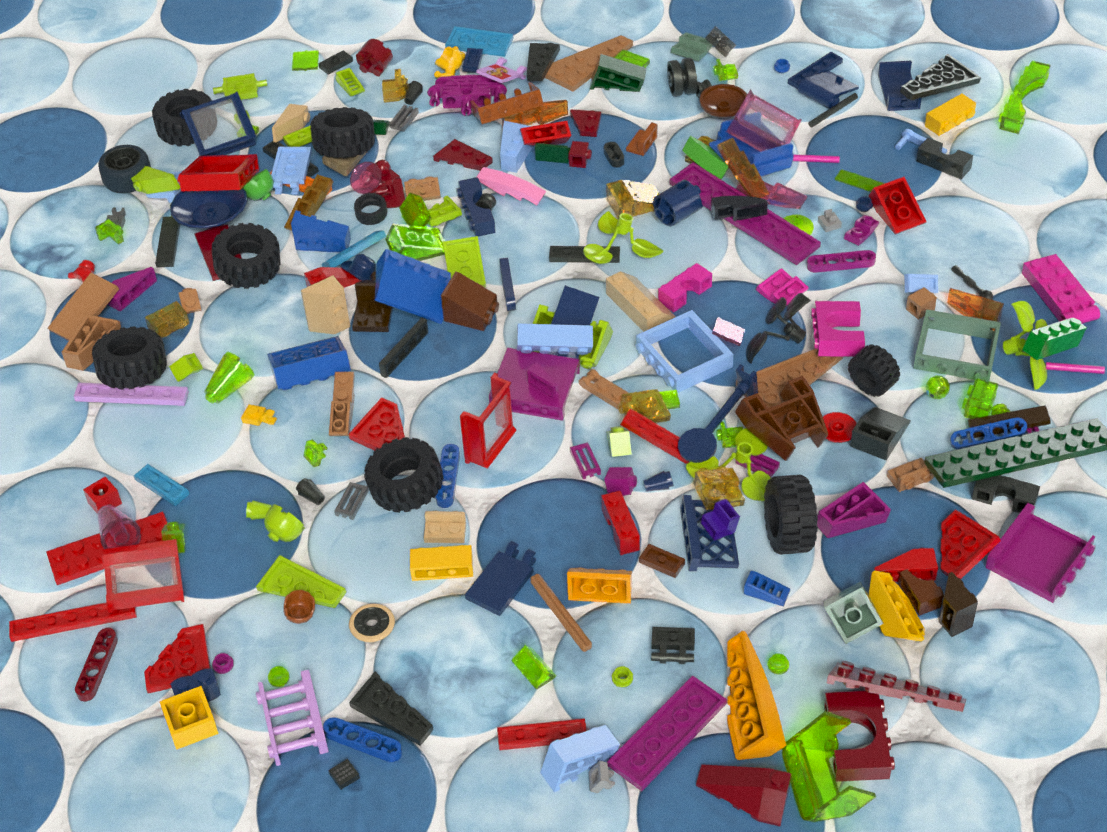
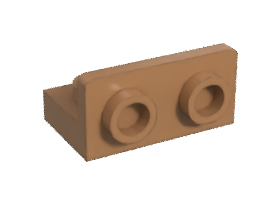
(426, 187)
(910, 475)

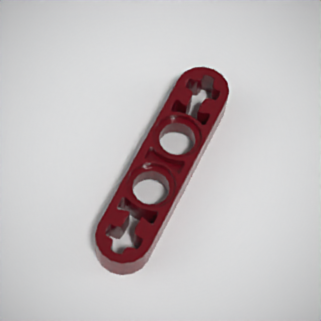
(96, 664)

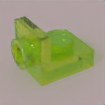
(725, 72)
(727, 435)

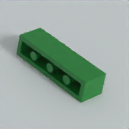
(1054, 338)

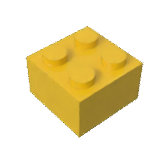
(189, 717)

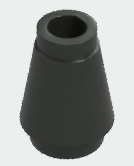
(413, 92)
(309, 491)

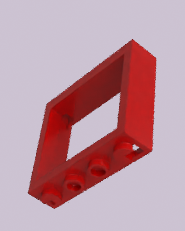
(219, 172)

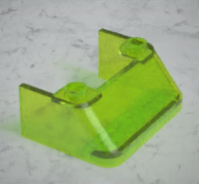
(812, 774)

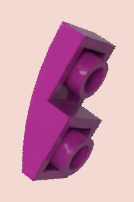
(862, 230)

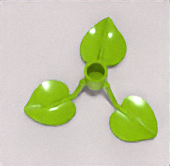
(608, 225)
(1015, 344)
(747, 445)

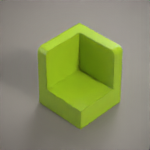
(186, 366)

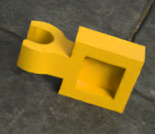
(256, 415)

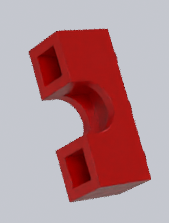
(624, 529)

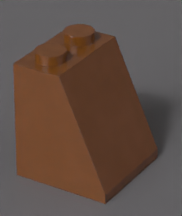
(468, 303)

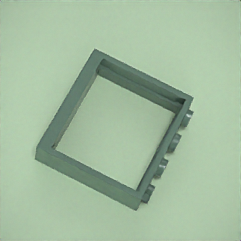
(960, 325)

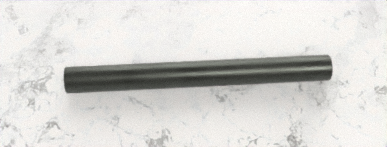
(832, 110)

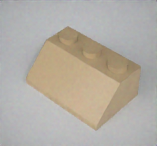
(325, 307)

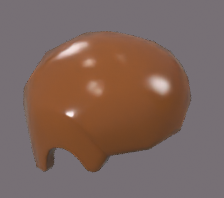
(299, 606)

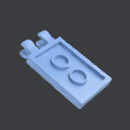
(290, 168)

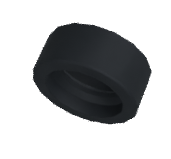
(366, 200)

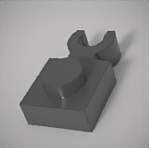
(117, 217)

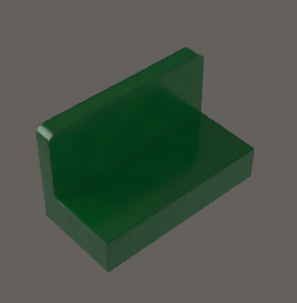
(552, 153)

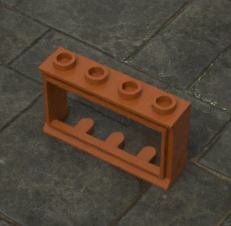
(509, 106)

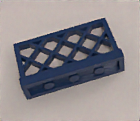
(692, 539)

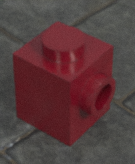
(579, 154)

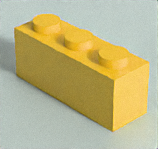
(950, 114)
(441, 562)

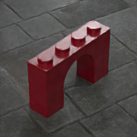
(873, 760)

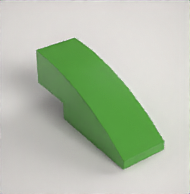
(705, 157)

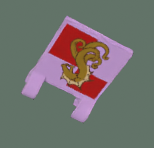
(501, 73)

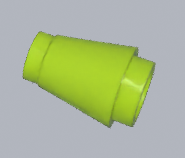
(256, 510)

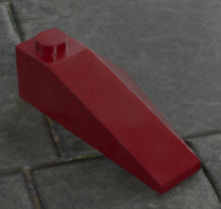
(752, 789)

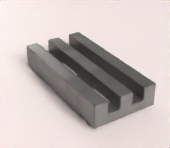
(401, 117)
(351, 514)

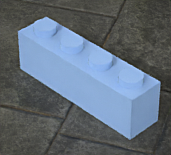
(554, 338)

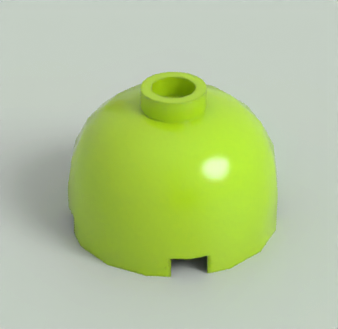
(282, 525)

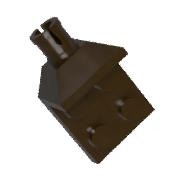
(370, 314)

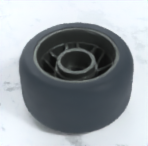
(120, 165)

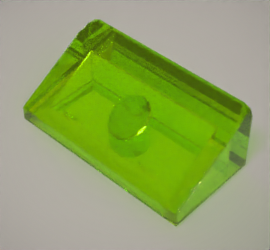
(533, 667)

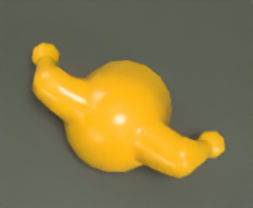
(449, 61)

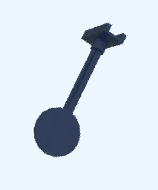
(700, 444)

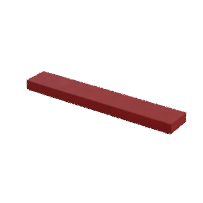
(66, 621)

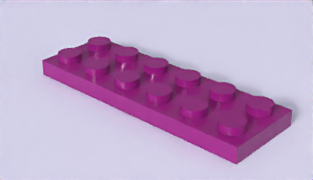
(666, 733)

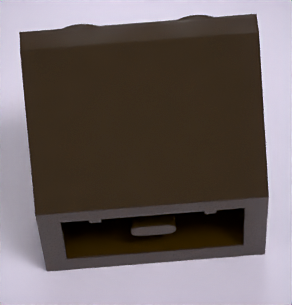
(958, 607)

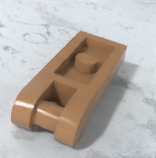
(602, 388)

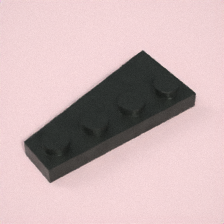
(540, 60)
(386, 707)

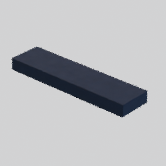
(822, 65)

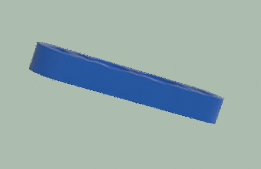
(988, 434)
(450, 475)
(360, 742)

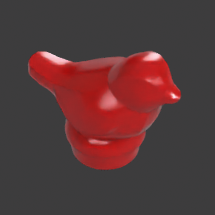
(83, 271)

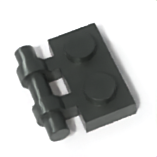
(673, 639)

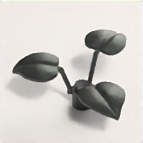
(792, 331)

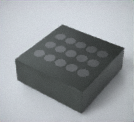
(344, 774)

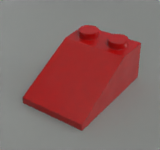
(897, 205)

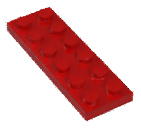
(85, 555)

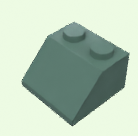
(852, 612)

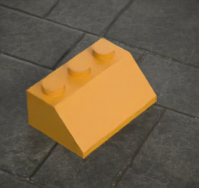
(599, 585)

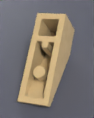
(291, 120)

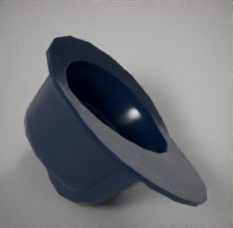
(360, 267)

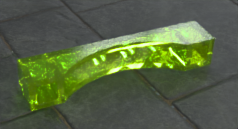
(1014, 113)

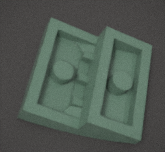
(691, 46)

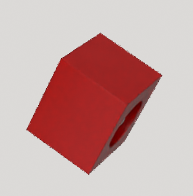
(102, 494)

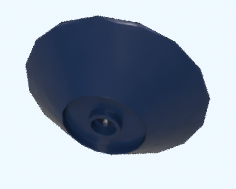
(207, 208)

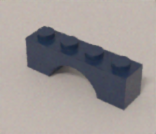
(480, 219)

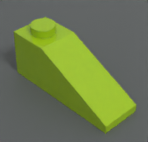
(154, 181)

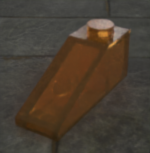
(975, 306)

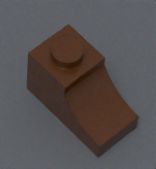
(923, 594)

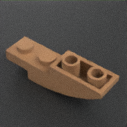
(342, 404)

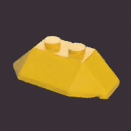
(894, 608)

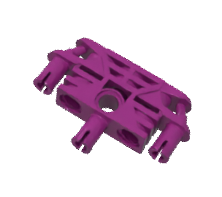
(461, 89)

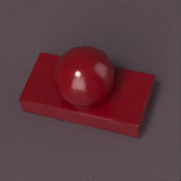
(387, 173)

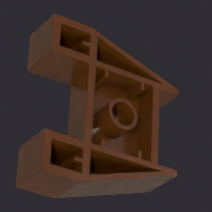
(786, 422)

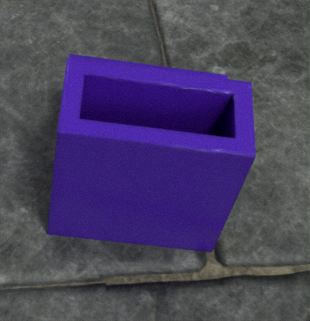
(721, 520)

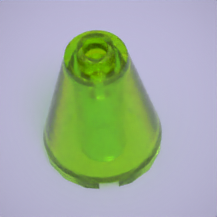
(227, 378)

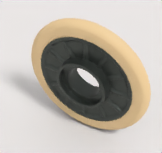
(363, 632)

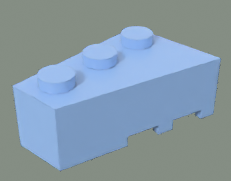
(576, 754)

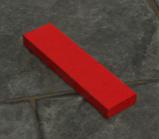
(652, 433)
(538, 734)

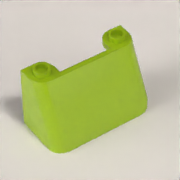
(601, 336)

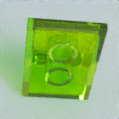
(415, 241)

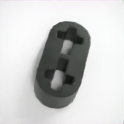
(614, 154)

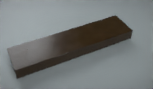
(1033, 416)

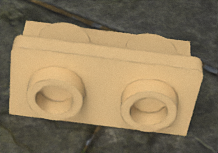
(444, 527)

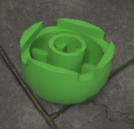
(259, 186)

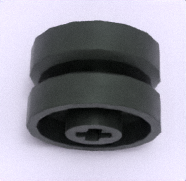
(682, 77)

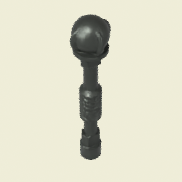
(971, 283)

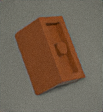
(643, 140)

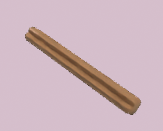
(561, 613)

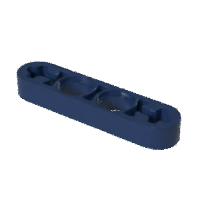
(507, 284)

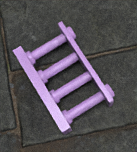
(312, 721)

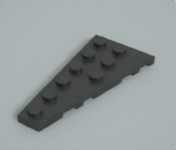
(939, 78)

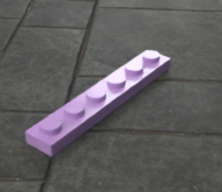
(145, 395)

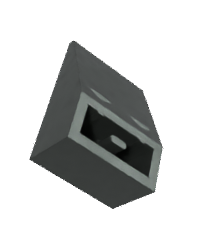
(878, 432)

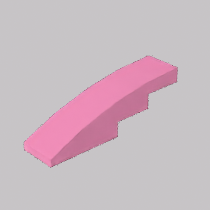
(514, 186)

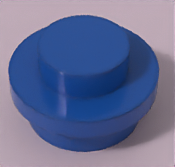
(782, 65)

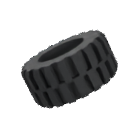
(166, 115)
(342, 132)
(248, 271)
(129, 357)
(406, 492)
(790, 514)

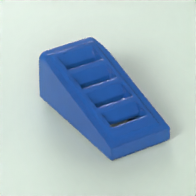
(763, 581)

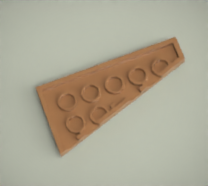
(578, 68)
(774, 378)

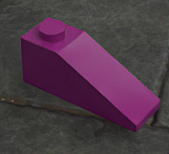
(132, 287)

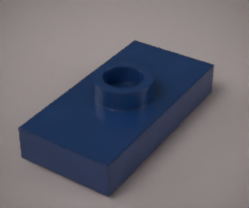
(472, 60)

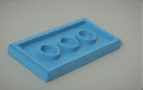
(490, 41)

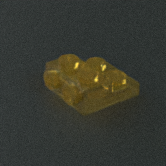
(646, 403)
(717, 486)

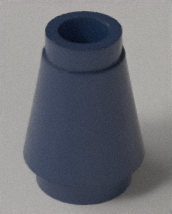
(658, 482)

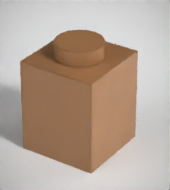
(920, 301)

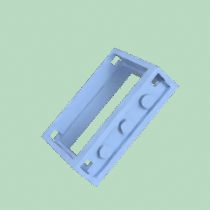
(722, 361)

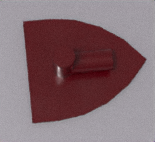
(392, 192)

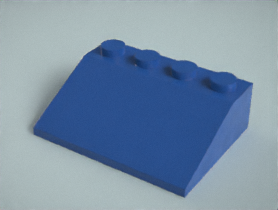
(410, 285)
(308, 362)

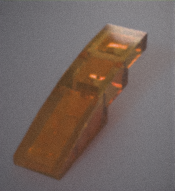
(543, 114)
(742, 169)

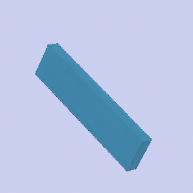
(354, 249)

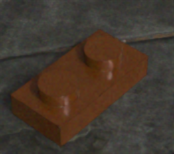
(662, 560)

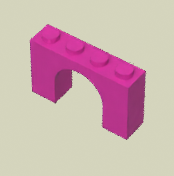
(833, 341)

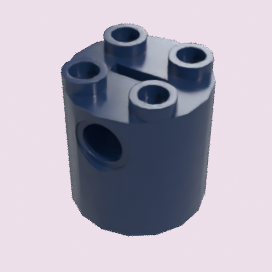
(677, 203)

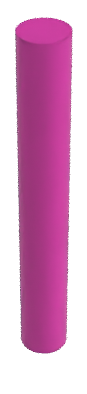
(816, 158)
(1075, 368)

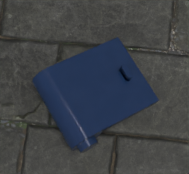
(826, 88)

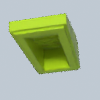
(350, 76)

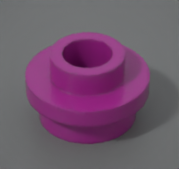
(220, 659)

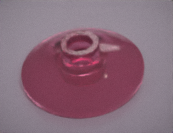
(362, 173)

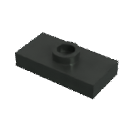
(335, 62)

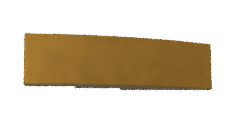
(311, 198)

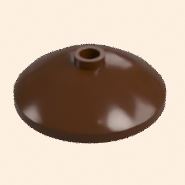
(722, 100)

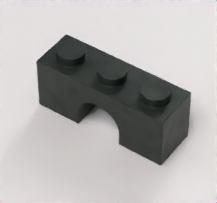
(954, 164)
(1018, 491)

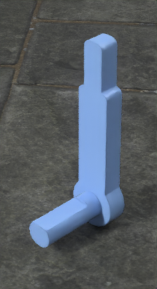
(909, 135)

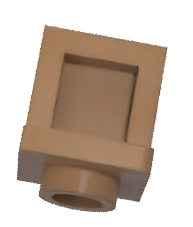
(190, 300)

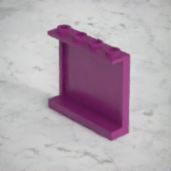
(527, 398)
(1039, 555)

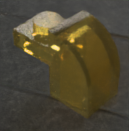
(396, 88)

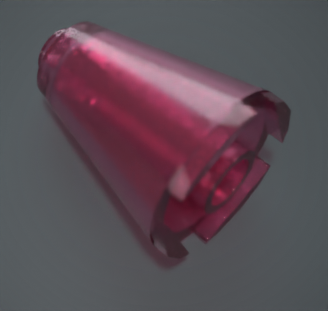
(117, 528)

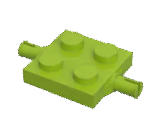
(244, 84)

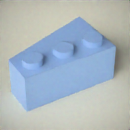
(513, 150)

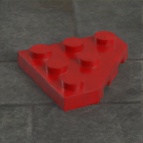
(378, 426)
(964, 544)
(180, 659)

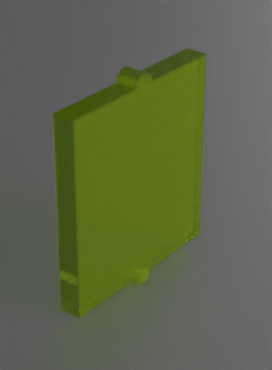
(305, 60)

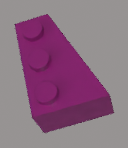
(852, 512)

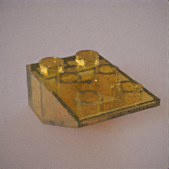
(630, 197)

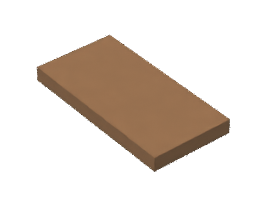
(88, 299)

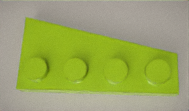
(288, 576)

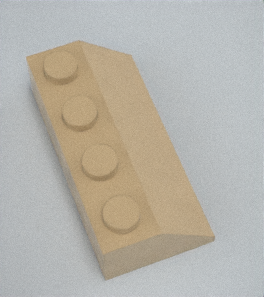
(637, 301)

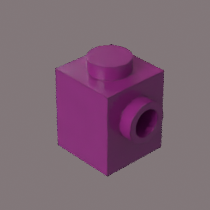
(621, 480)

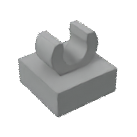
(829, 221)
(599, 777)

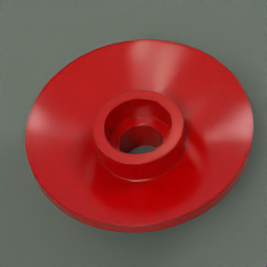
(839, 426)

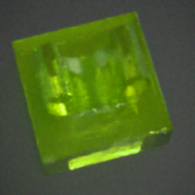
(314, 452)

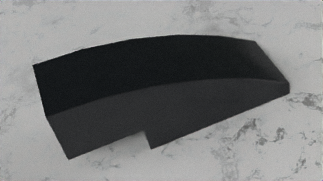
(738, 207)

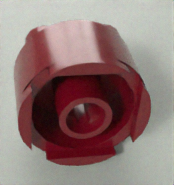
(374, 57)

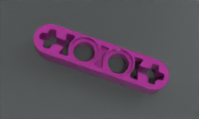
(816, 265)

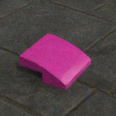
(781, 285)

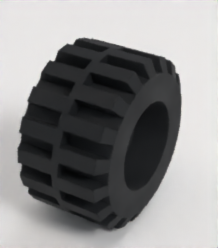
(874, 370)

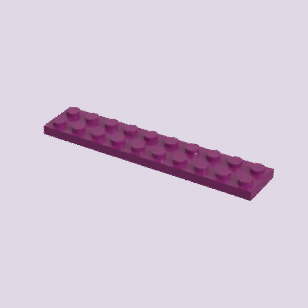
(768, 229)

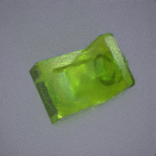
(111, 230)
(172, 531)

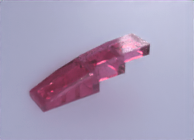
(781, 196)

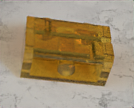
(167, 319)

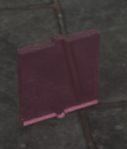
(728, 331)

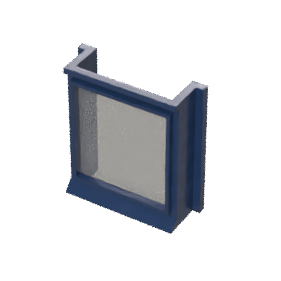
(220, 126)

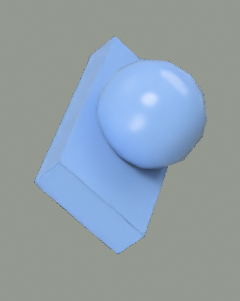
(915, 282)

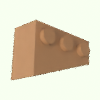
(78, 350)

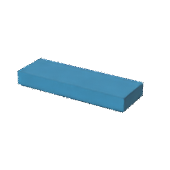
(161, 484)

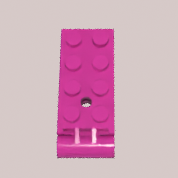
(1060, 289)

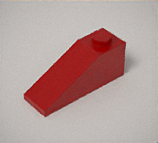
(549, 133)
(343, 277)
(919, 562)

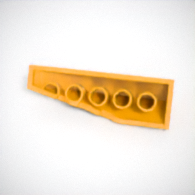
(753, 711)

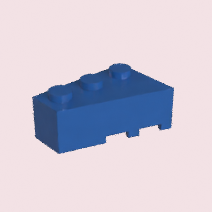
(319, 235)

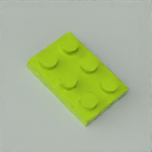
(465, 257)

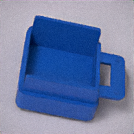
(765, 161)

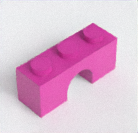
(674, 293)

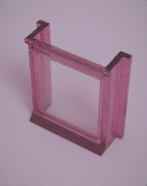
(762, 124)

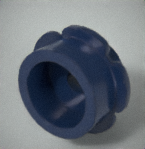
(864, 204)

